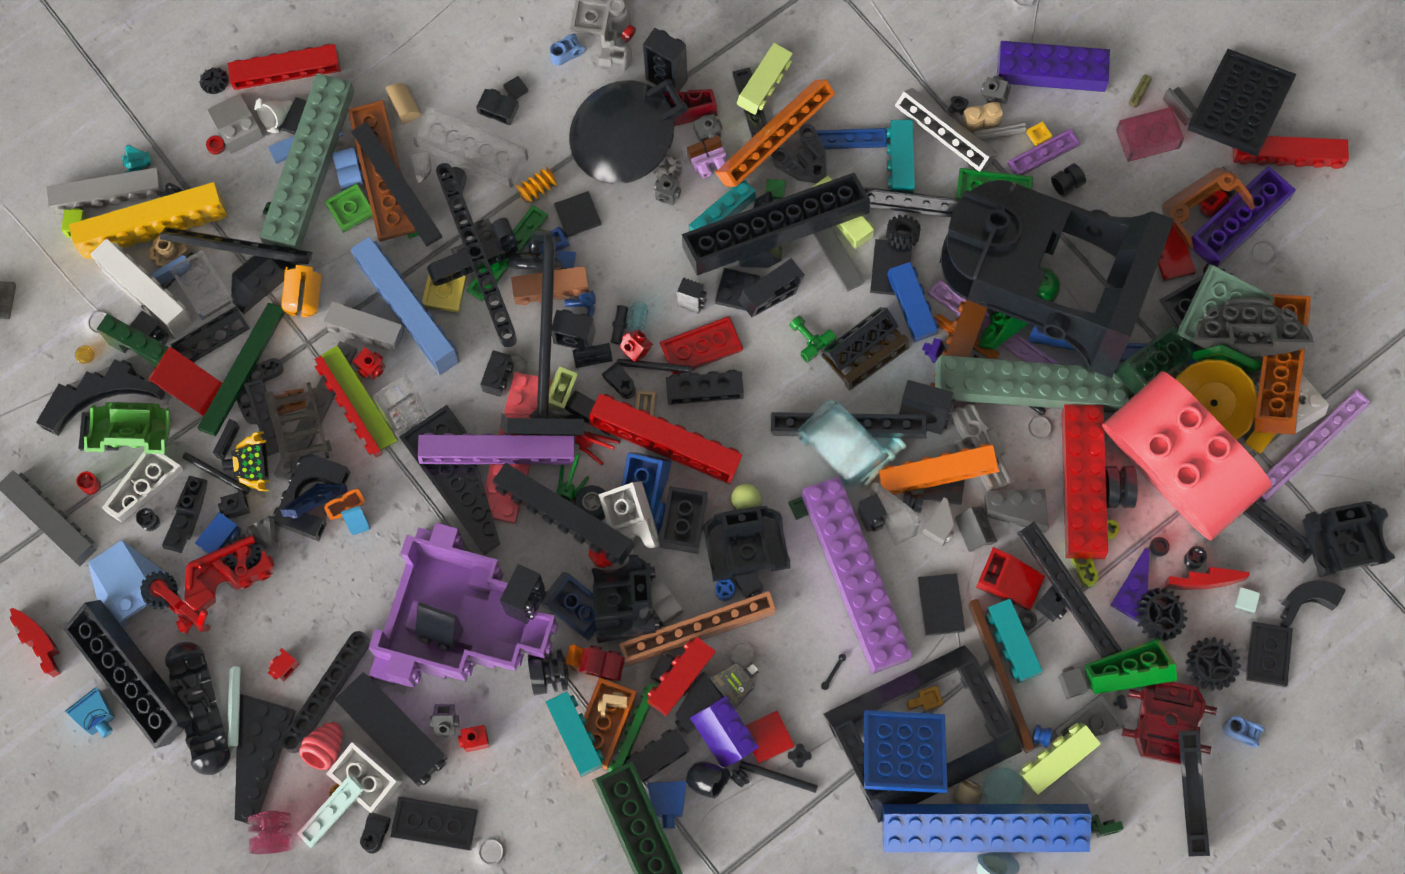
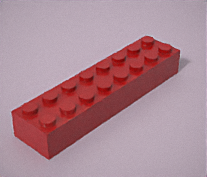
(664, 438)
(1084, 482)

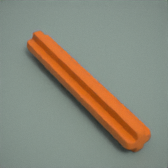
(946, 324)

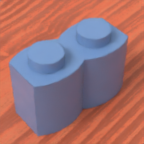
(348, 168)

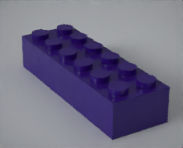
(1054, 66)
(1237, 222)

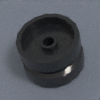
(1121, 486)

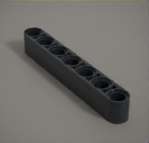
(326, 682)

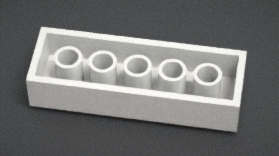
(142, 287)

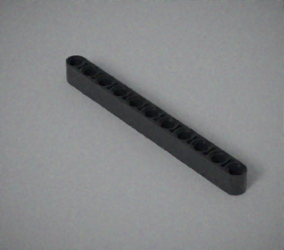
(477, 262)

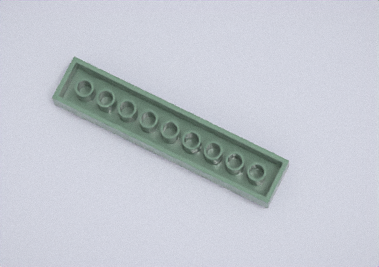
(307, 162)
(1028, 383)

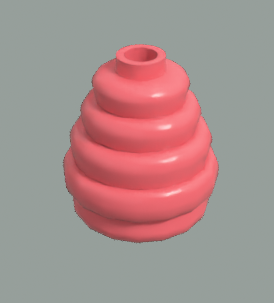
(322, 746)

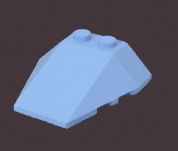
(118, 580)

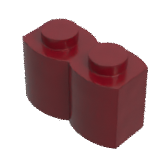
(602, 664)

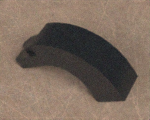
(1317, 591)

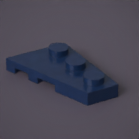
(313, 498)

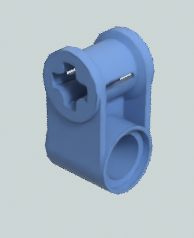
(569, 49)
(1247, 732)

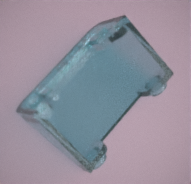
(842, 442)

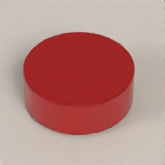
(628, 33)
(215, 145)

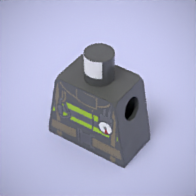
(735, 682)

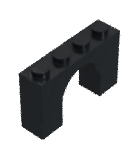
(928, 401)
(309, 470)

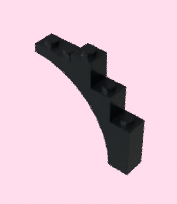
(69, 401)

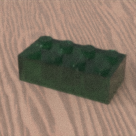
(1164, 353)

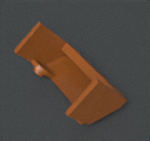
(1180, 204)

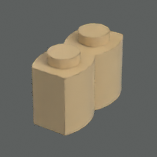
(982, 117)

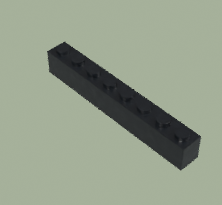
(875, 424)
(563, 514)

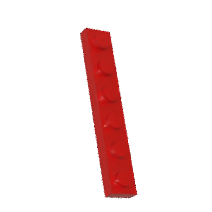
(351, 414)

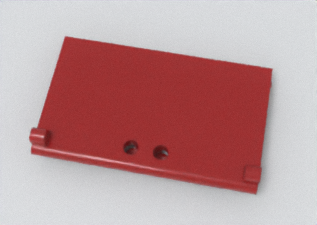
(1175, 258)

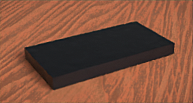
(434, 823)

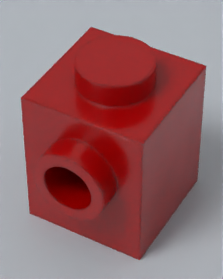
(474, 738)

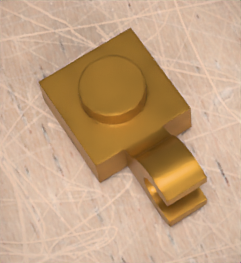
(928, 699)

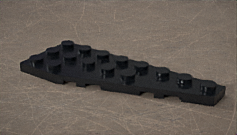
(457, 483)

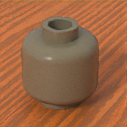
(968, 792)

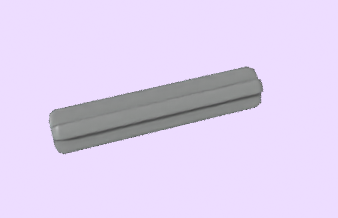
(1001, 131)

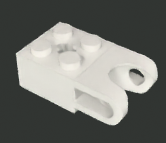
(1311, 404)
(636, 518)

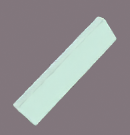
(233, 707)
(331, 811)

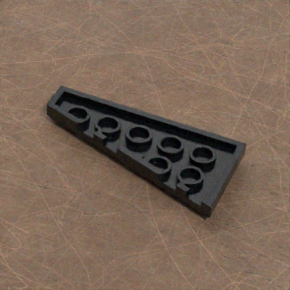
(257, 752)

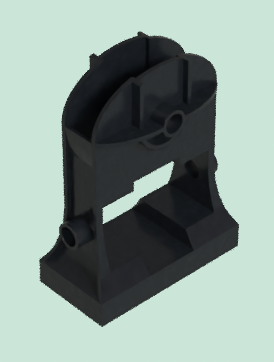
(996, 257)

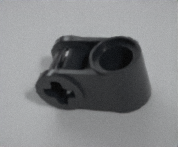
(618, 378)
(375, 829)

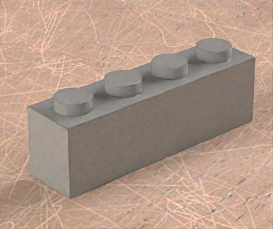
(364, 327)

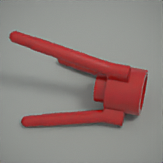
(588, 439)

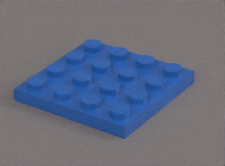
(905, 751)

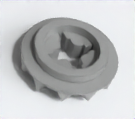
(674, 171)

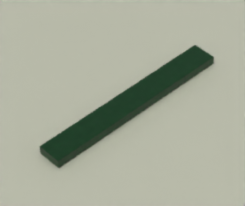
(241, 369)

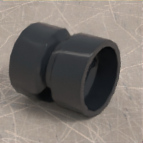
(1066, 180)

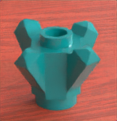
(135, 159)

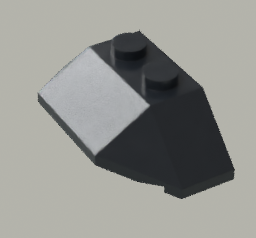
(256, 280)

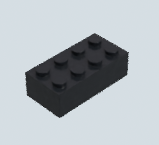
(665, 59)

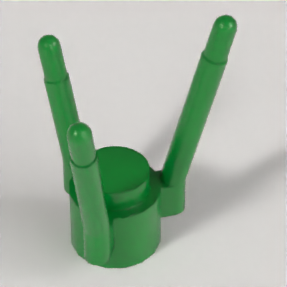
(567, 489)

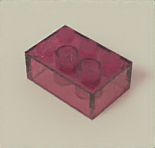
(1149, 134)

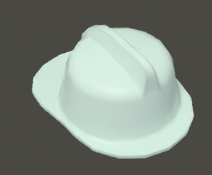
(997, 863)

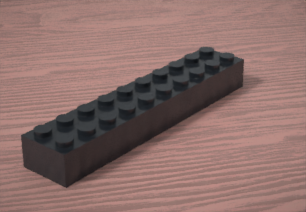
(775, 223)

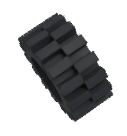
(900, 239)

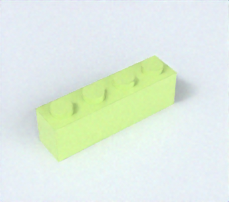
(764, 79)
(856, 230)
(1059, 758)

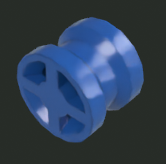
(725, 586)
(1042, 735)

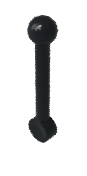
(825, 685)

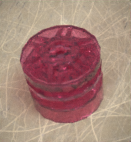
(270, 832)

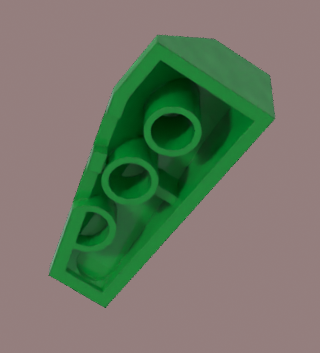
(1000, 330)

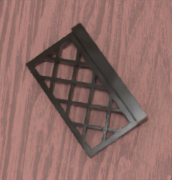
(875, 362)

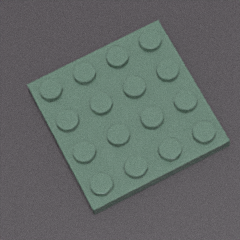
(1213, 291)

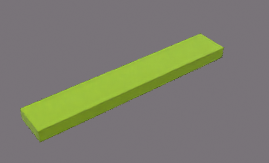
(359, 398)

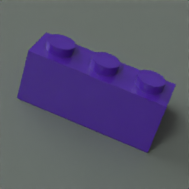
(724, 732)

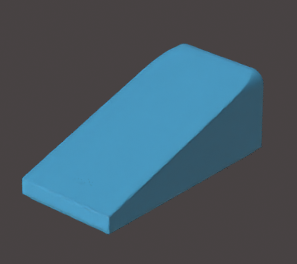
(356, 520)

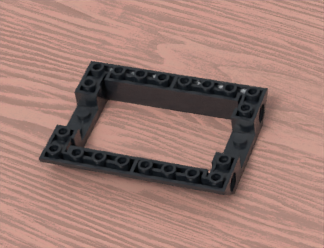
(972, 677)

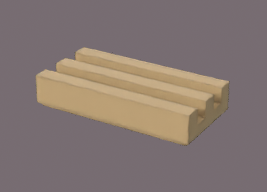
(646, 394)

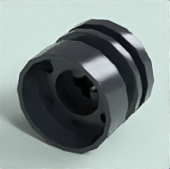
(548, 672)

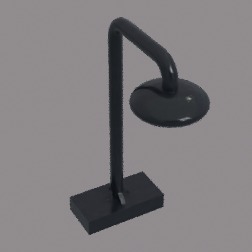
(542, 419)

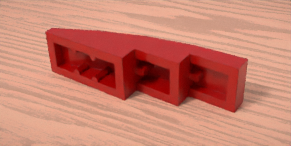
(1213, 578)

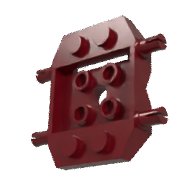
(1153, 715)

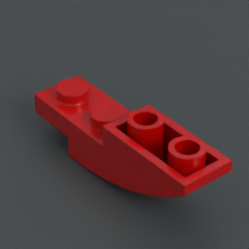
(33, 634)

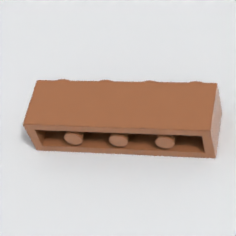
(566, 284)

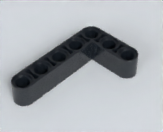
(458, 264)

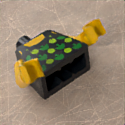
(249, 462)

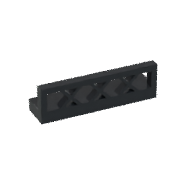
(208, 329)
(857, 332)

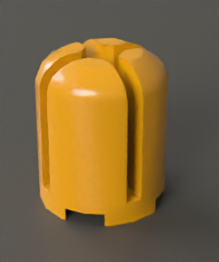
(312, 288)

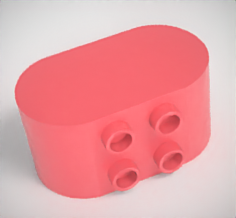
(1187, 455)

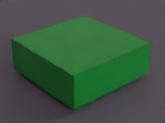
(776, 187)

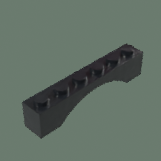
(1193, 793)

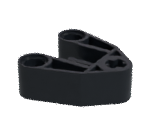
(793, 168)

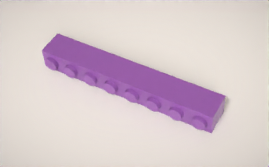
(496, 449)

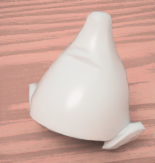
(272, 113)

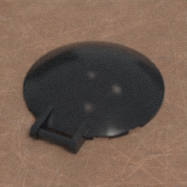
(624, 130)

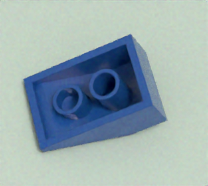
(651, 471)

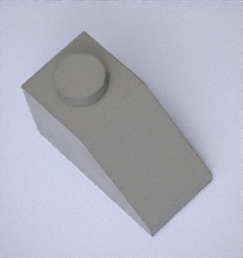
(940, 524)

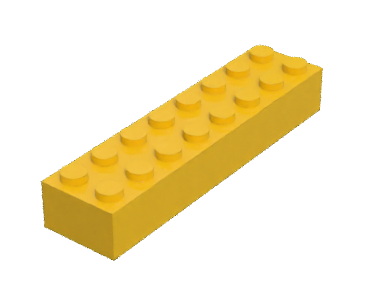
(148, 219)

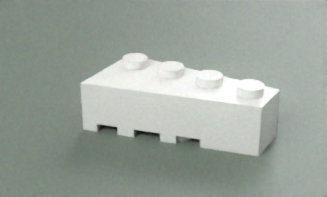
(140, 484)

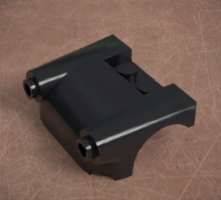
(1347, 537)
(745, 542)
(624, 601)

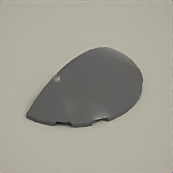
(1252, 328)

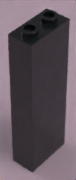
(391, 729)

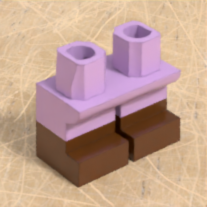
(706, 156)

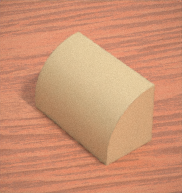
(403, 102)

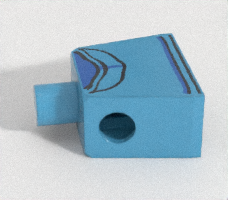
(92, 713)

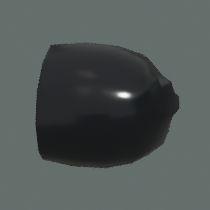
(702, 778)

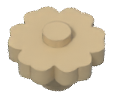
(166, 251)

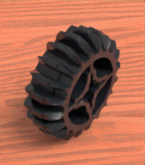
(1171, 618)
(1220, 666)

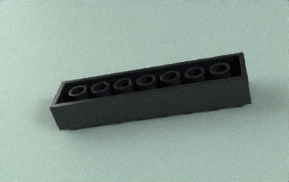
(127, 673)

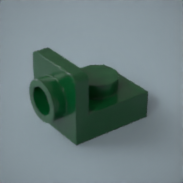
(1110, 827)

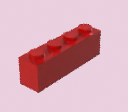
(681, 676)

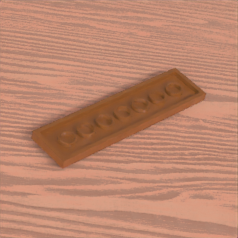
(387, 214)

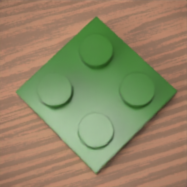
(349, 208)

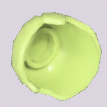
(746, 496)

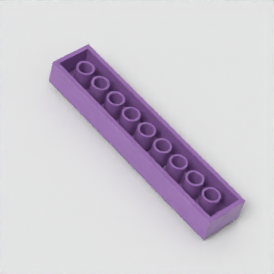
(856, 575)

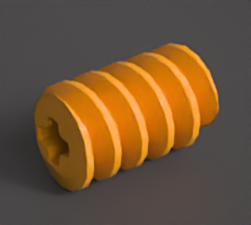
(538, 185)

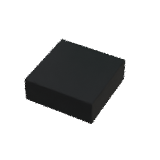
(516, 87)

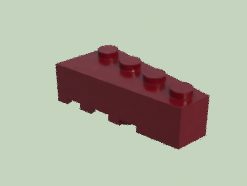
(699, 103)

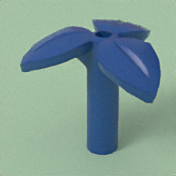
(585, 300)

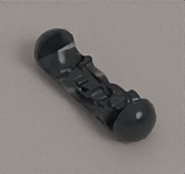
(195, 691)

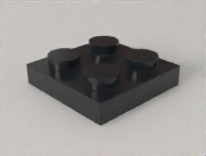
(731, 285)

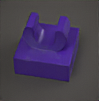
(934, 350)

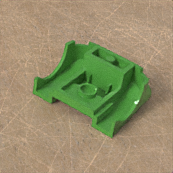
(128, 425)

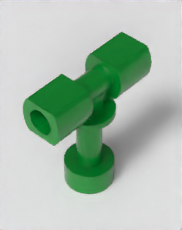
(814, 342)

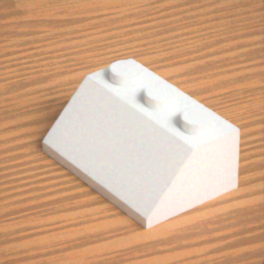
(370, 771)

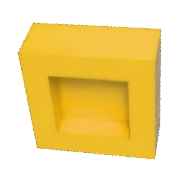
(1039, 133)

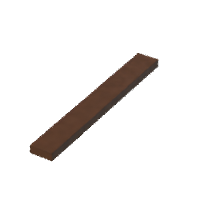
(1001, 676)

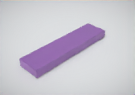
(1044, 152)

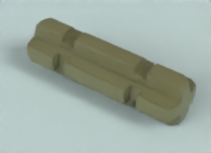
(1140, 91)

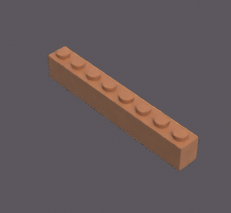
(701, 626)

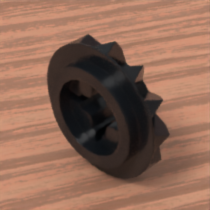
(220, 83)

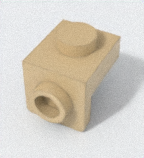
(615, 700)

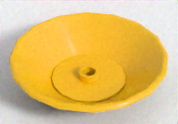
(1229, 386)

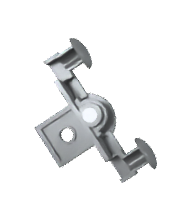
(610, 22)

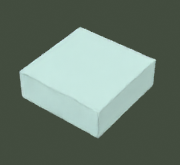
(1247, 600)

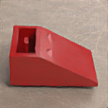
(1010, 579)

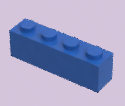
(912, 301)

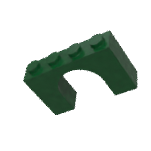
(123, 336)

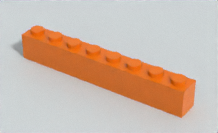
(775, 133)

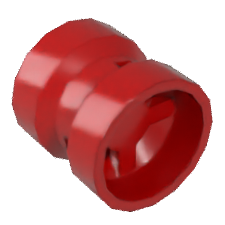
(85, 479)

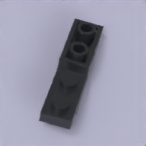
(186, 514)

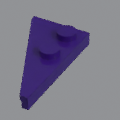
(1133, 587)

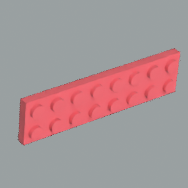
(521, 399)

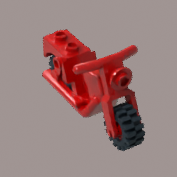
(203, 578)

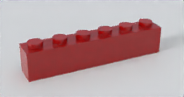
(284, 66)
(1298, 152)

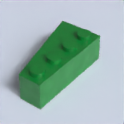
(1132, 668)

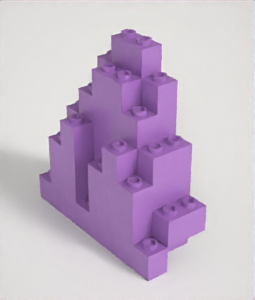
(463, 585)

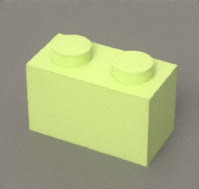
(561, 388)

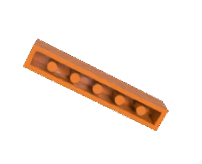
(939, 470)

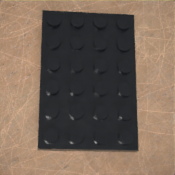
(1242, 102)

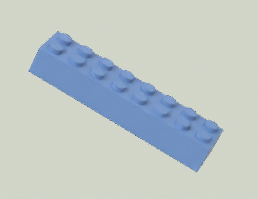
(405, 305)

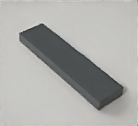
(839, 259)

